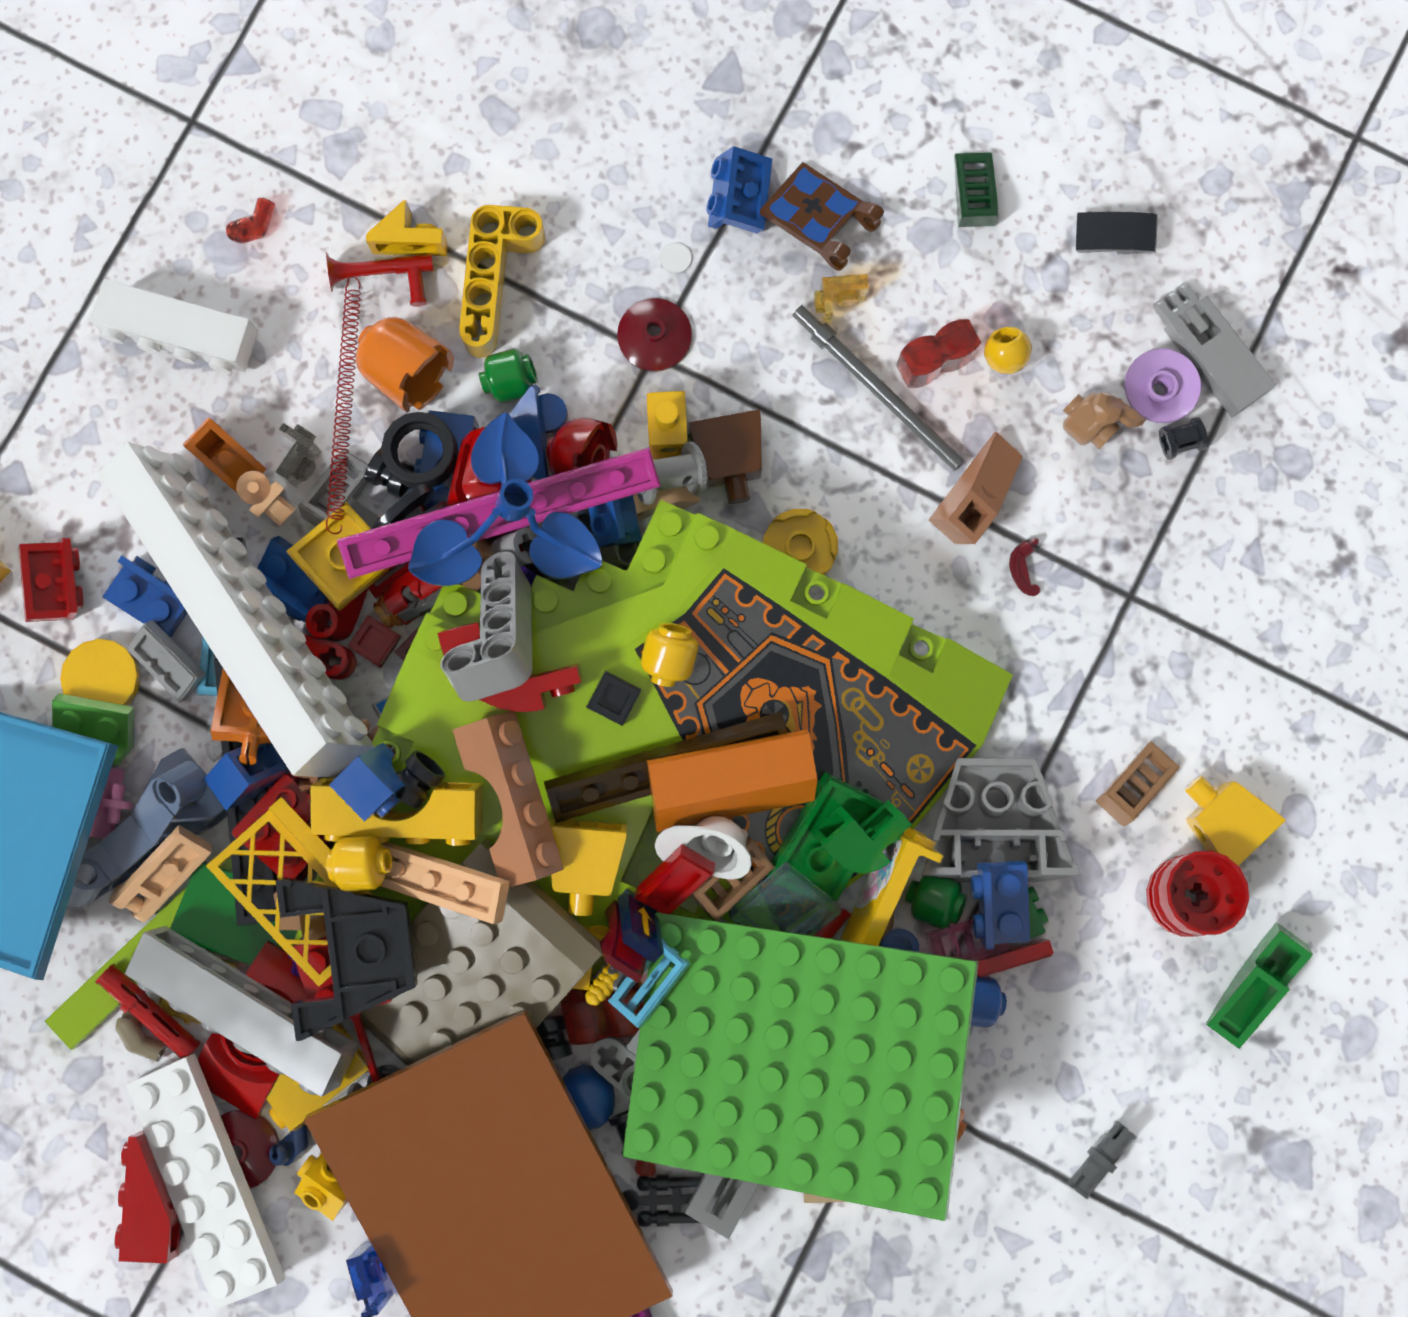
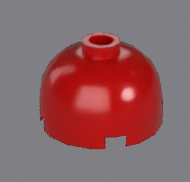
(580, 444)

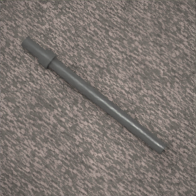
(824, 337)

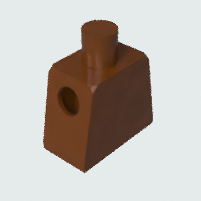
(730, 451)

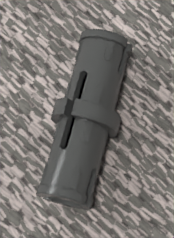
(1101, 1159)

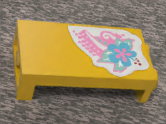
(886, 886)

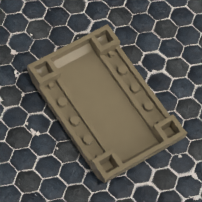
(482, 970)

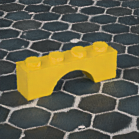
(450, 814)

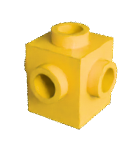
(320, 1188)

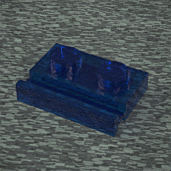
(368, 1279)

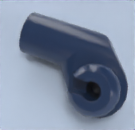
(290, 1147)

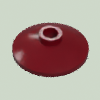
(658, 351)
(255, 1140)

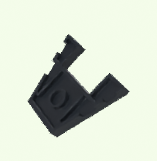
(366, 946)

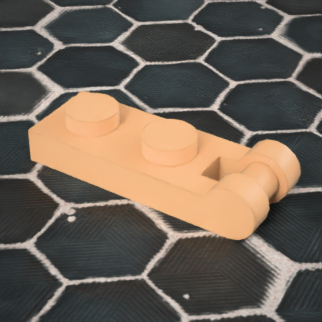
(161, 873)

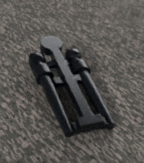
(661, 1183)

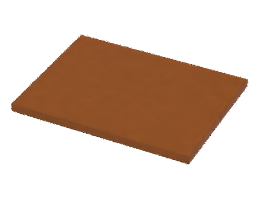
(488, 1186)

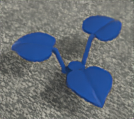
(508, 456)

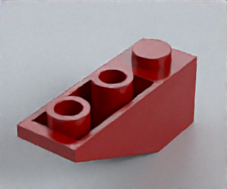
(149, 1221)

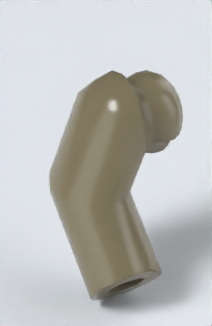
(136, 1041)

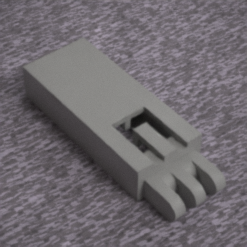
(1224, 360)
(720, 1202)

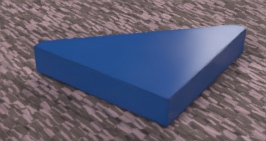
(528, 418)

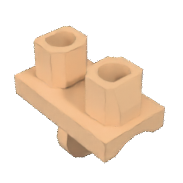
(256, 489)

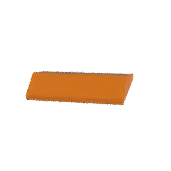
(733, 779)

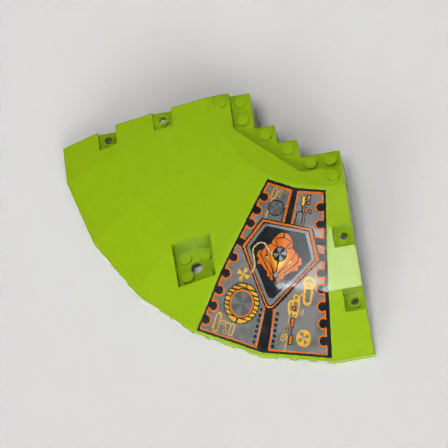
(764, 649)

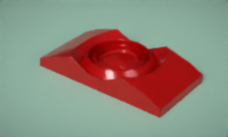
(241, 1076)

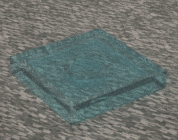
(786, 903)

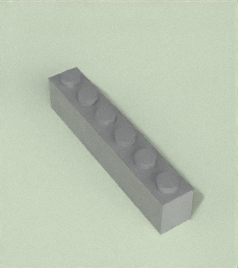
(238, 1009)

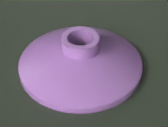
(1171, 371)

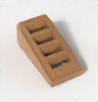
(1120, 801)
(728, 898)

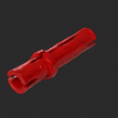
(147, 1011)

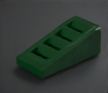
(975, 216)

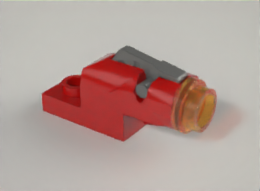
(405, 600)

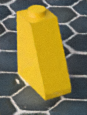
(292, 1104)

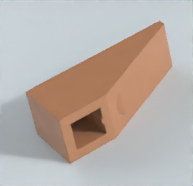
(978, 492)

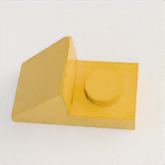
(396, 237)

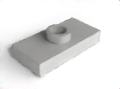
(166, 661)

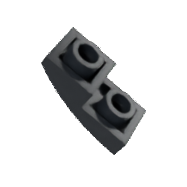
(1116, 232)

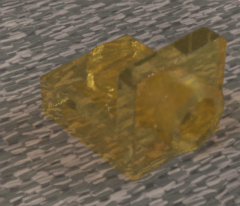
(845, 290)

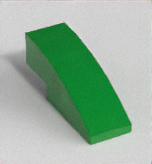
(1259, 985)

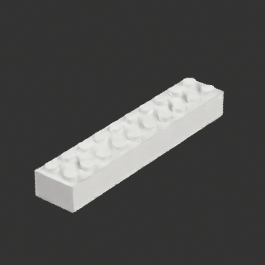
(236, 612)

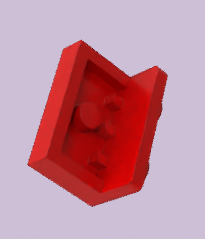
(49, 581)

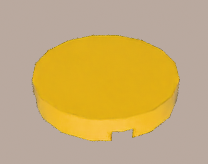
(805, 538)
(101, 672)

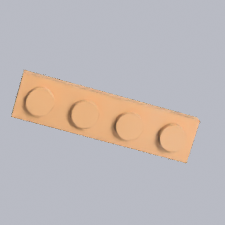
(446, 884)

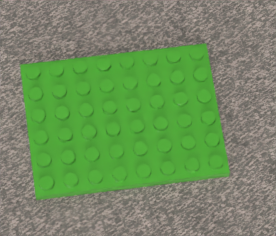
(805, 1065)

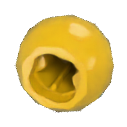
(1007, 350)

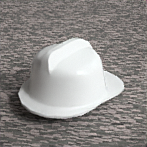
(713, 838)

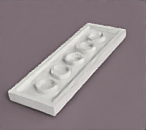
(205, 1182)

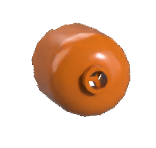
(402, 362)

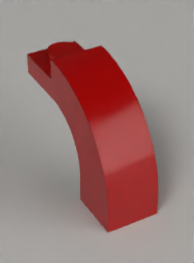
(530, 694)

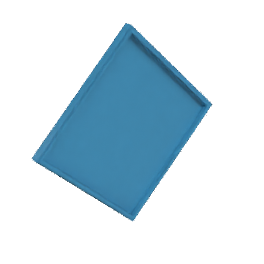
(46, 816)

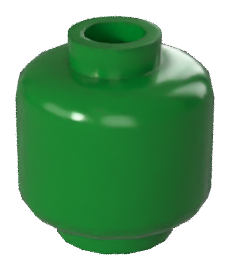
(508, 375)
(936, 901)

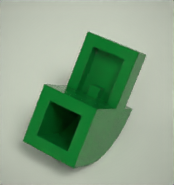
(861, 846)

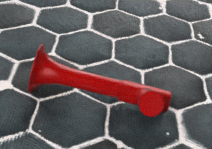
(412, 265)

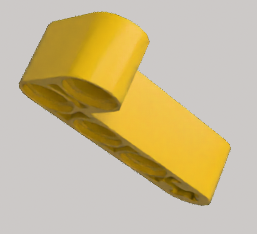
(491, 280)

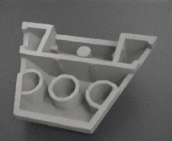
(999, 815)

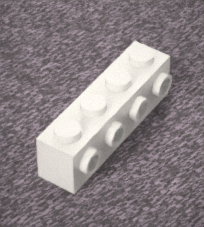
(174, 326)

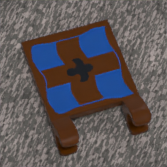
(816, 211)

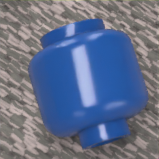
(988, 1002)

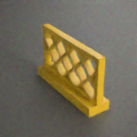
(308, 847)

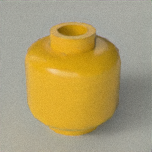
(669, 654)
(358, 863)

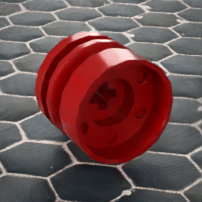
(1219, 892)

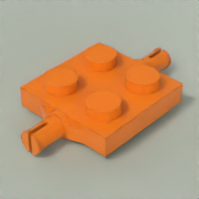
(236, 722)

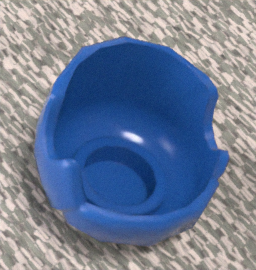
(591, 1094)

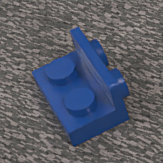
(739, 189)
(615, 523)
(288, 581)
(145, 595)
(1002, 903)

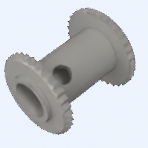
(679, 471)

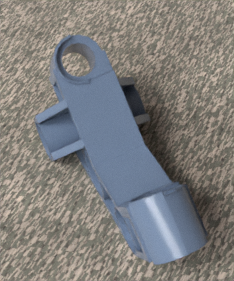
(170, 798)

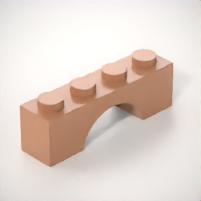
(499, 754)

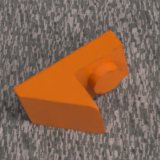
(221, 453)

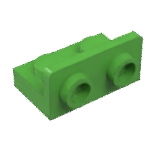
(96, 720)

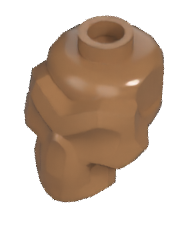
(1095, 418)

